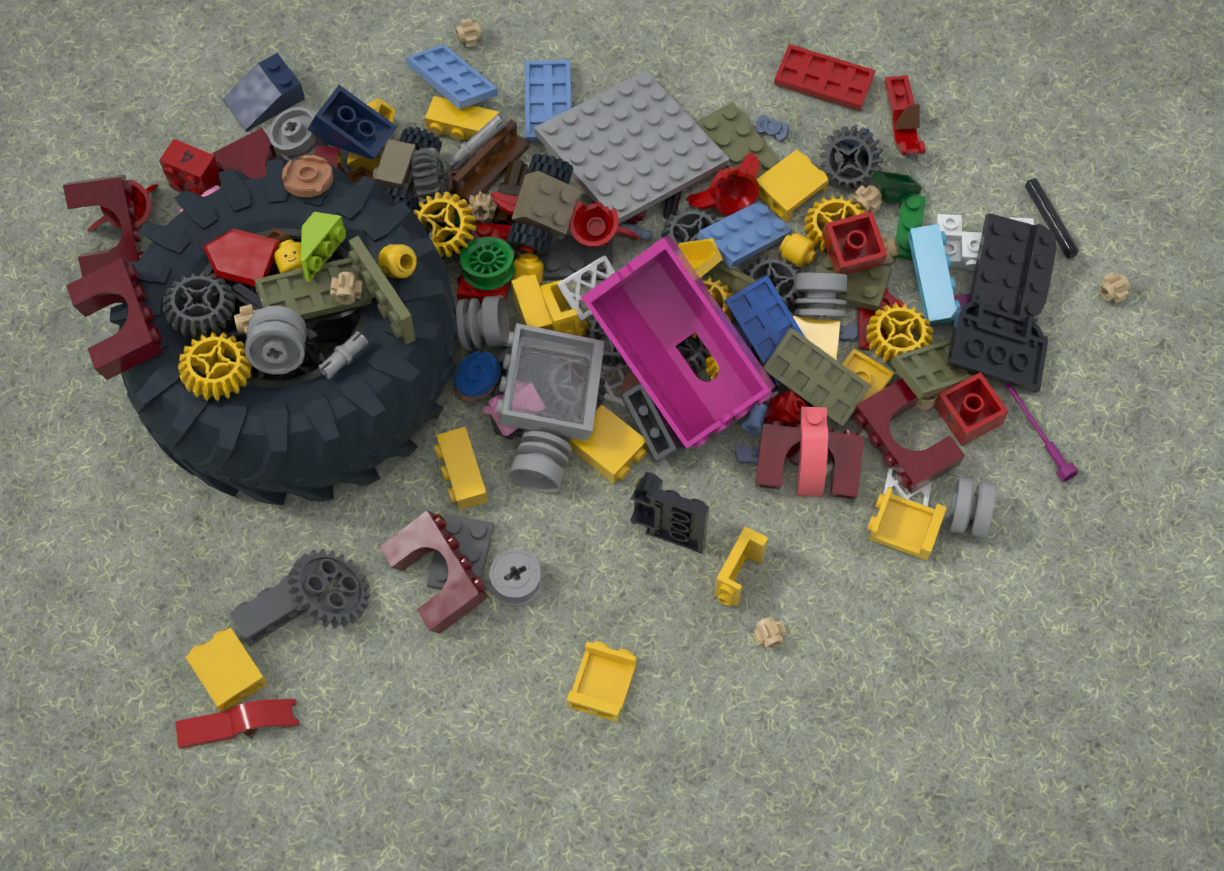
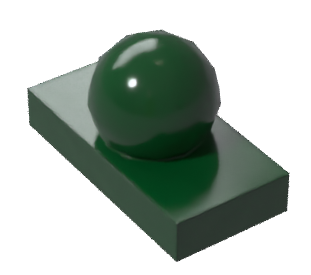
(894, 185)

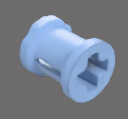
(755, 419)

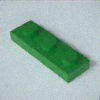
(910, 217)

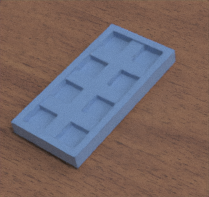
(451, 76)
(545, 92)
(746, 233)

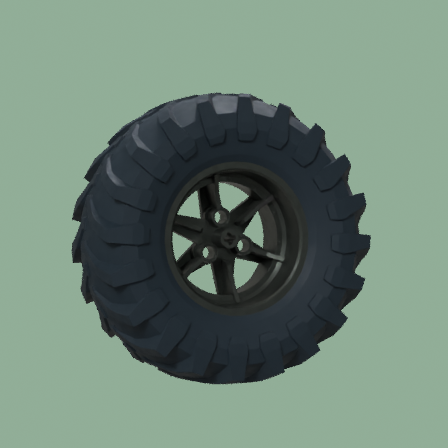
(304, 428)

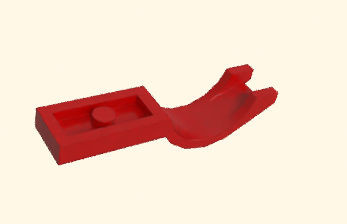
(899, 98)
(238, 719)

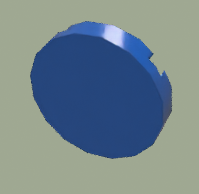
(477, 374)

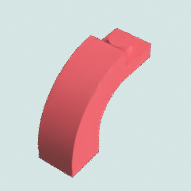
(813, 451)

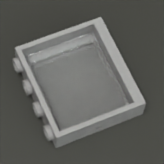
(550, 382)

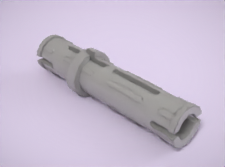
(469, 148)

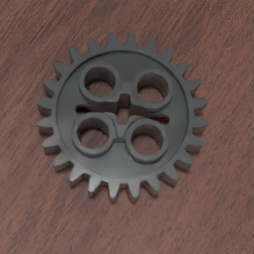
(311, 577)

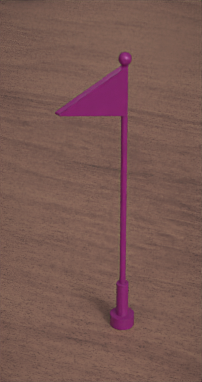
(1066, 470)

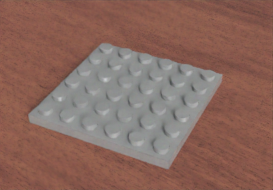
(632, 146)

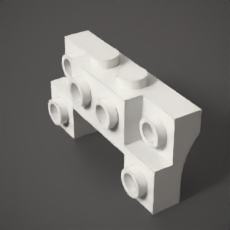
(960, 245)

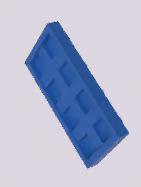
(762, 317)

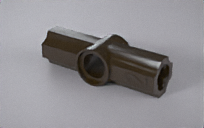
(511, 186)

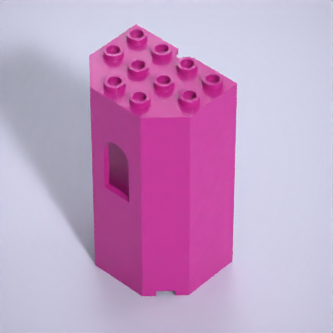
(654, 308)

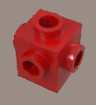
(785, 408)

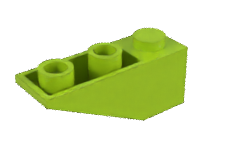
(319, 240)

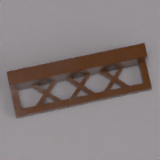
(489, 163)

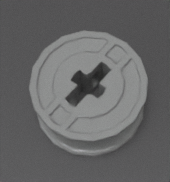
(524, 566)

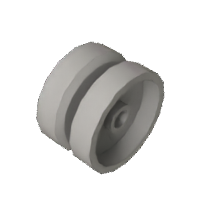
(290, 134)
(275, 340)
(971, 506)

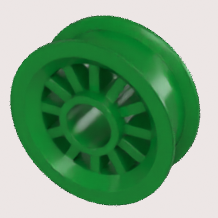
(487, 263)

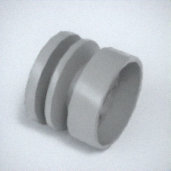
(821, 295)
(483, 322)
(541, 461)

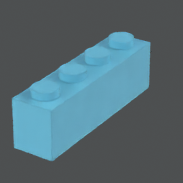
(932, 274)

